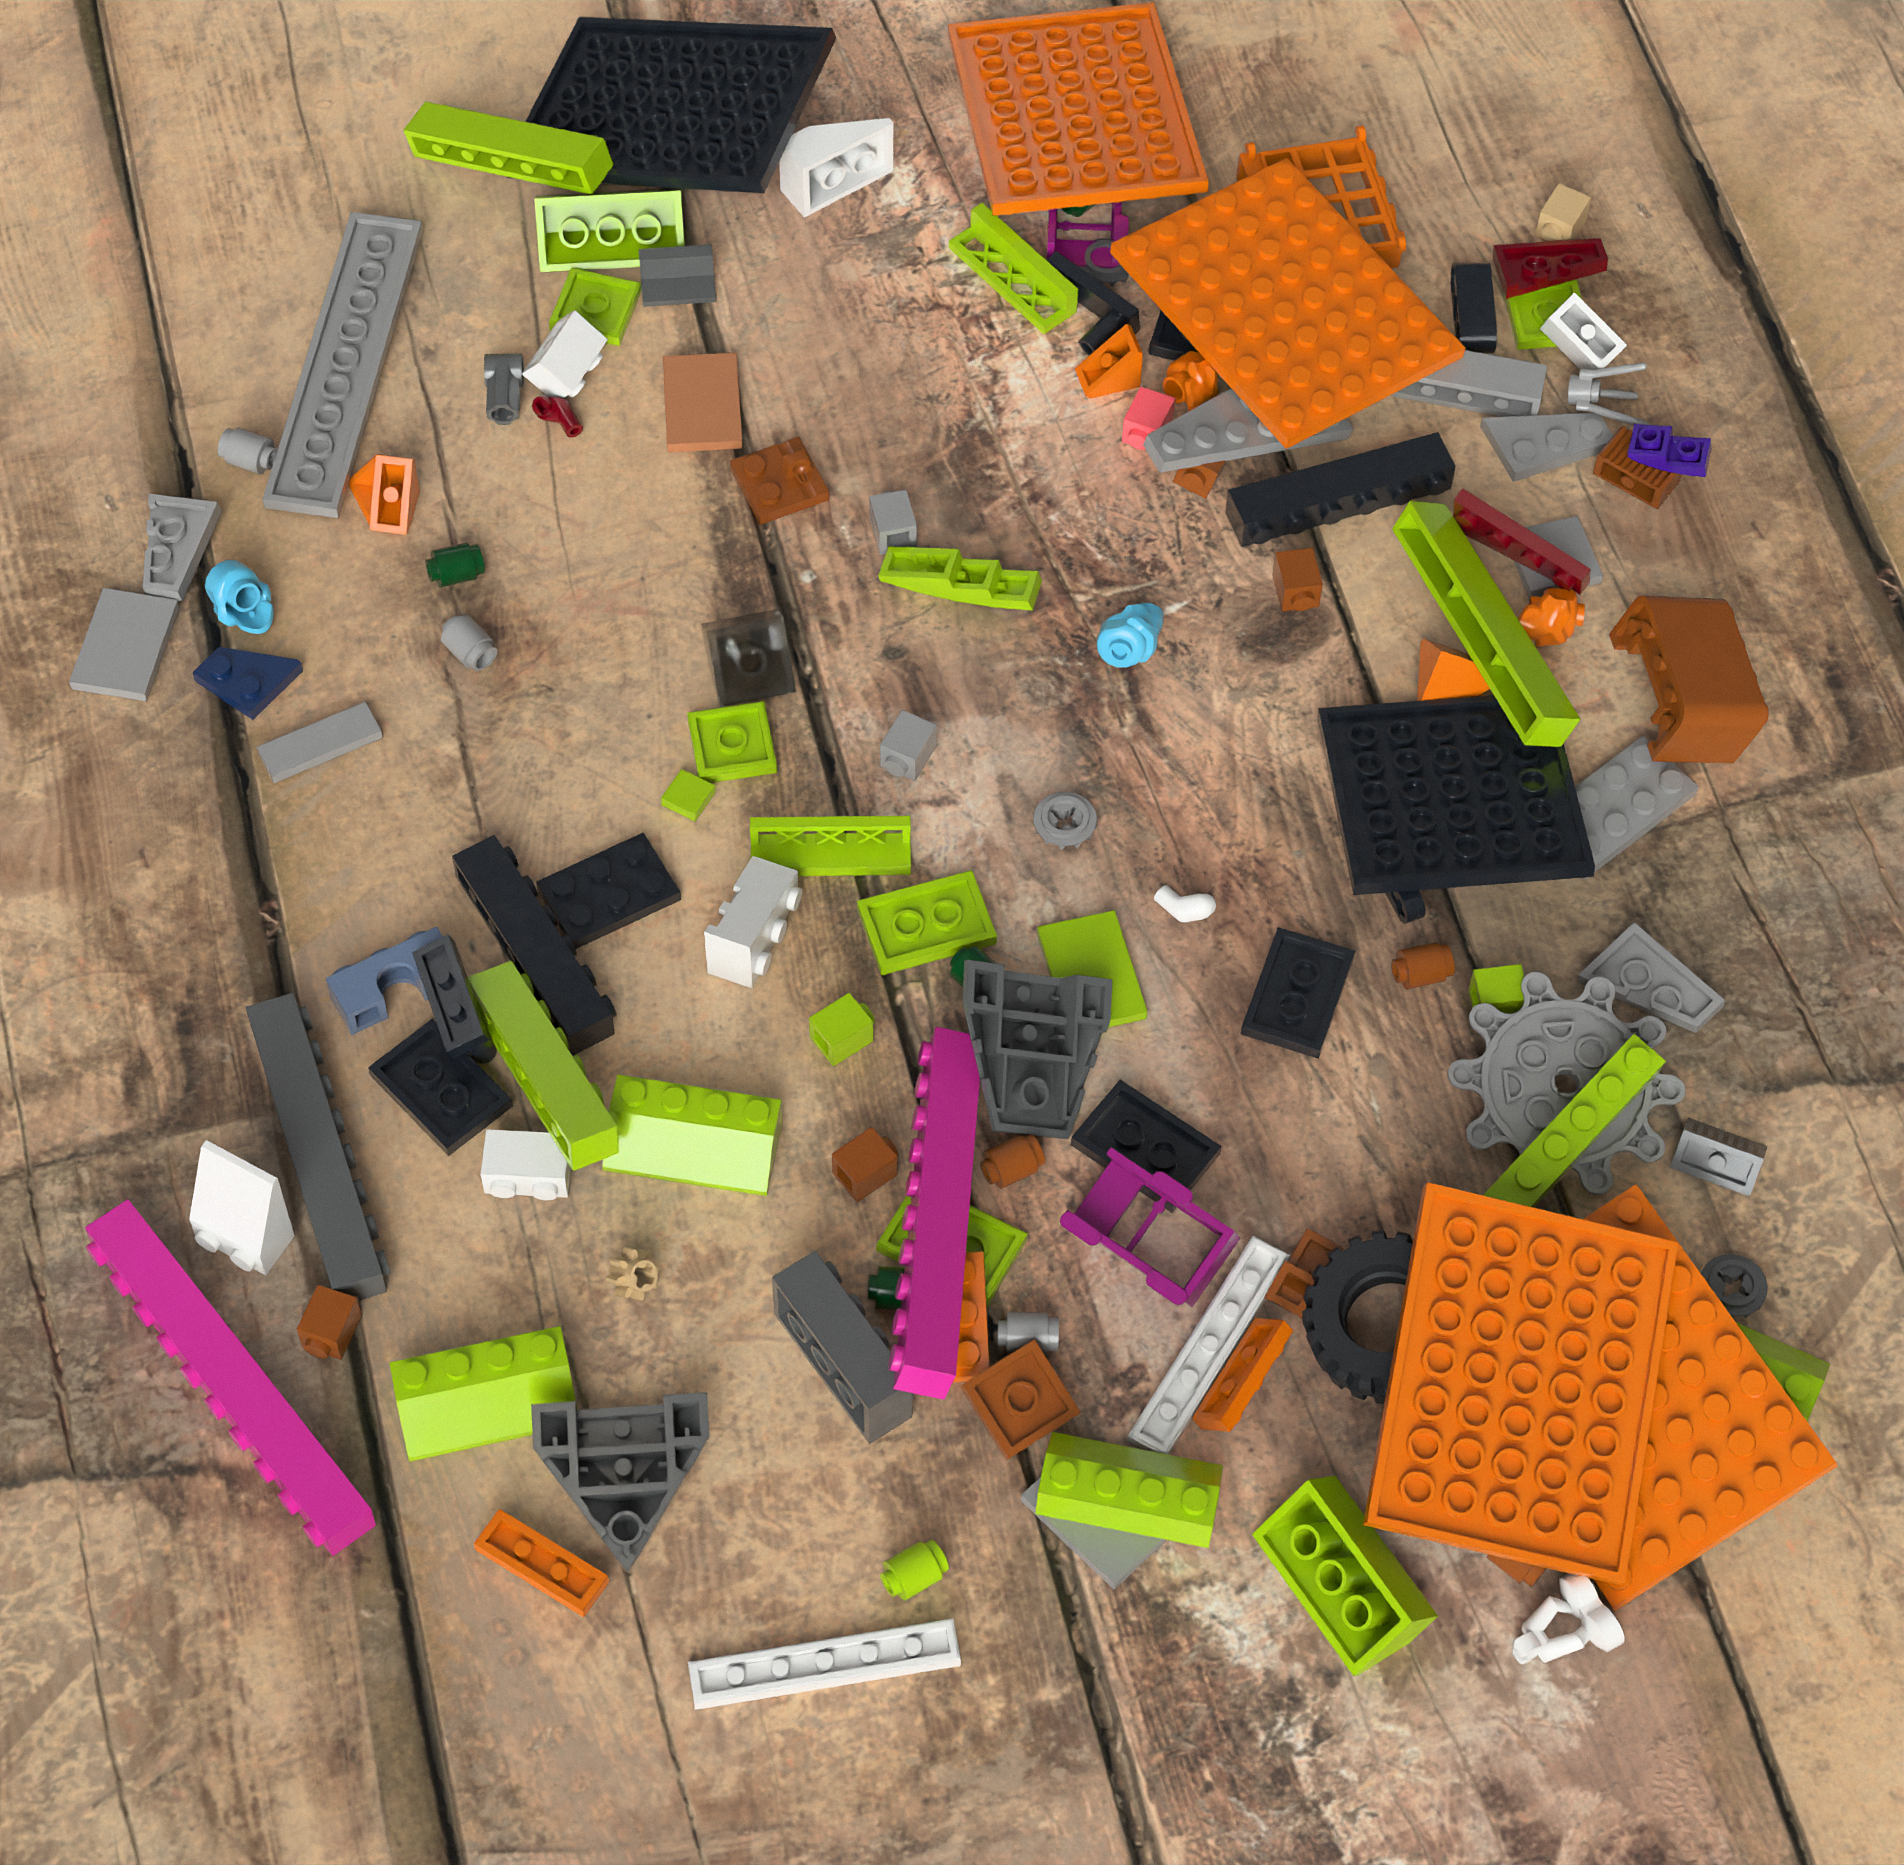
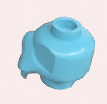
(240, 597)
(1130, 635)

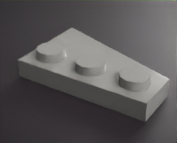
(1544, 441)
(176, 543)
(1654, 980)

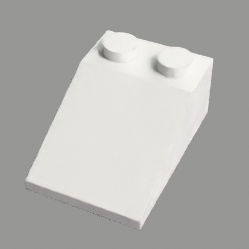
(834, 161)
(239, 1210)

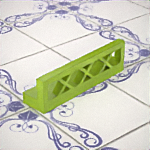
(1023, 261)
(832, 850)

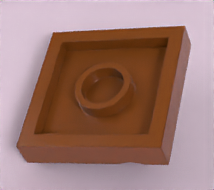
(779, 480)
(1020, 1399)

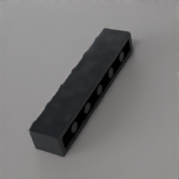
(1340, 489)
(533, 943)

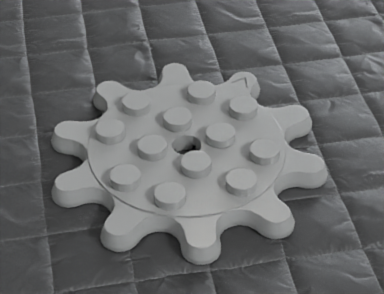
(1553, 1040)

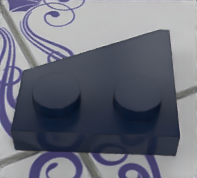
(246, 678)

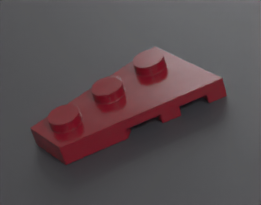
(1546, 264)

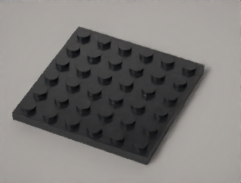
(1449, 798)

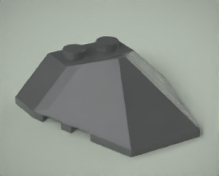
(1034, 1044)

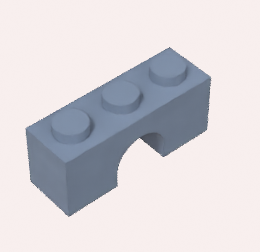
(360, 987)

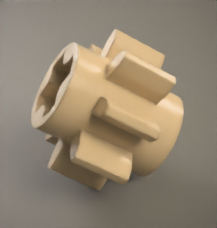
(633, 1273)

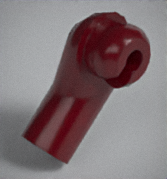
(557, 411)

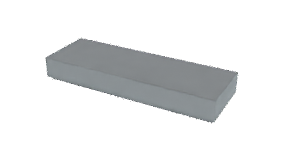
(319, 742)

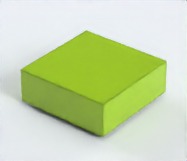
(688, 795)

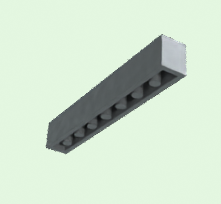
(315, 1147)

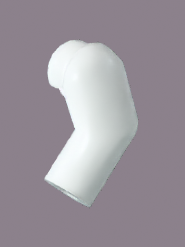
(1185, 908)

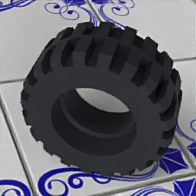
(1329, 1302)

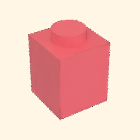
(1146, 414)

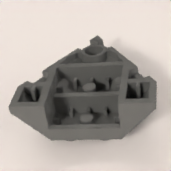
(622, 1462)

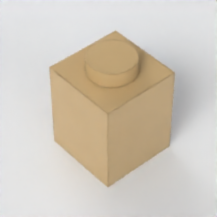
(1563, 214)

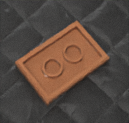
(702, 402)

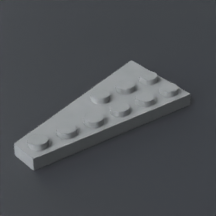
(1221, 432)

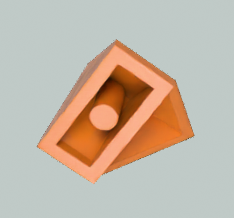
(1113, 366)
(387, 492)
(1447, 673)

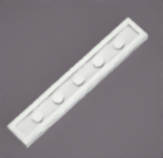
(1208, 1348)
(824, 1663)

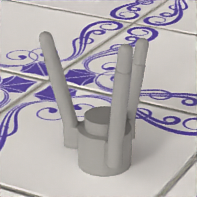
(1585, 390)

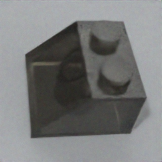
(748, 657)

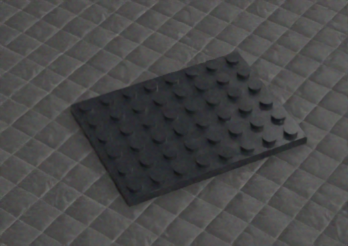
(685, 97)

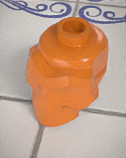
(1191, 380)
(1552, 616)

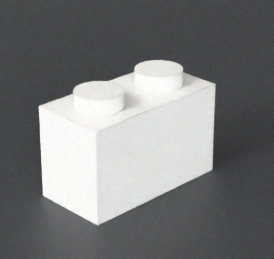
(1582, 335)
(565, 357)
(524, 1165)

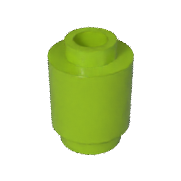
(914, 1569)

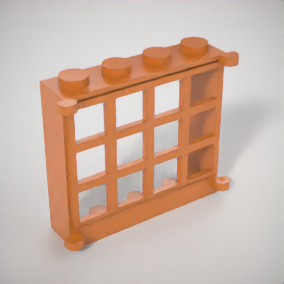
(1333, 160)

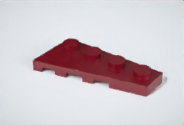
(1518, 543)

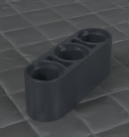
(1474, 306)

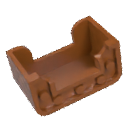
(1699, 677)

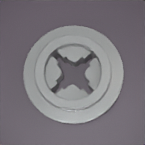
(1061, 806)

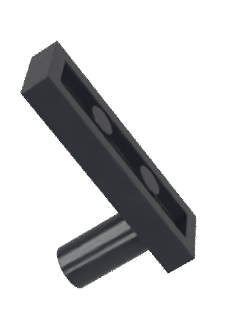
(1099, 300)
(453, 1000)

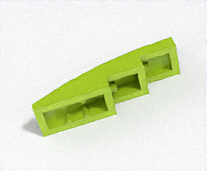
(950, 577)

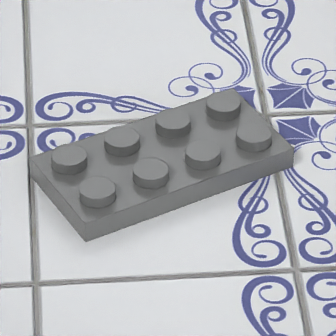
(1629, 799)

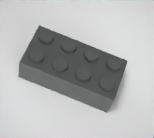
(841, 1344)

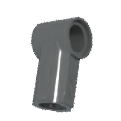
(503, 384)

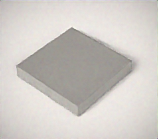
(1568, 537)

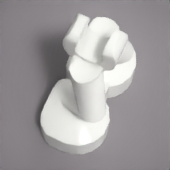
(1581, 1601)

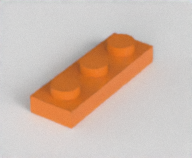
(973, 1342)
(1242, 1374)
(541, 1562)

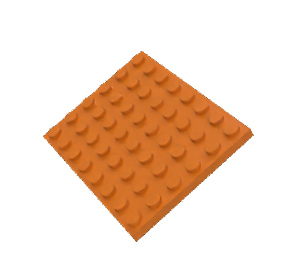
(1076, 109)
(1287, 302)
(1522, 1384)
(1720, 1427)

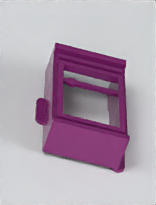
(1075, 249)
(1111, 1199)

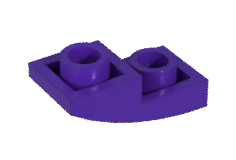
(1676, 454)

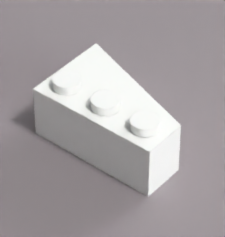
(752, 922)

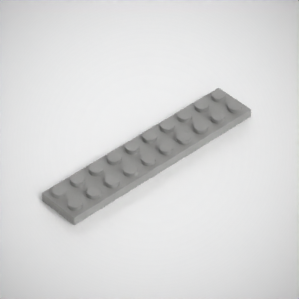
(343, 366)

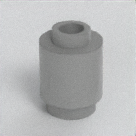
(247, 450)
(468, 642)
(1026, 1326)

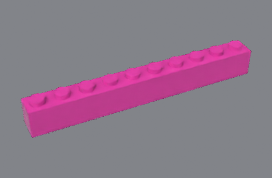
(937, 1216)
(230, 1378)

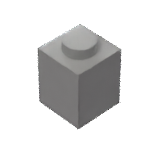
(892, 520)
(908, 745)

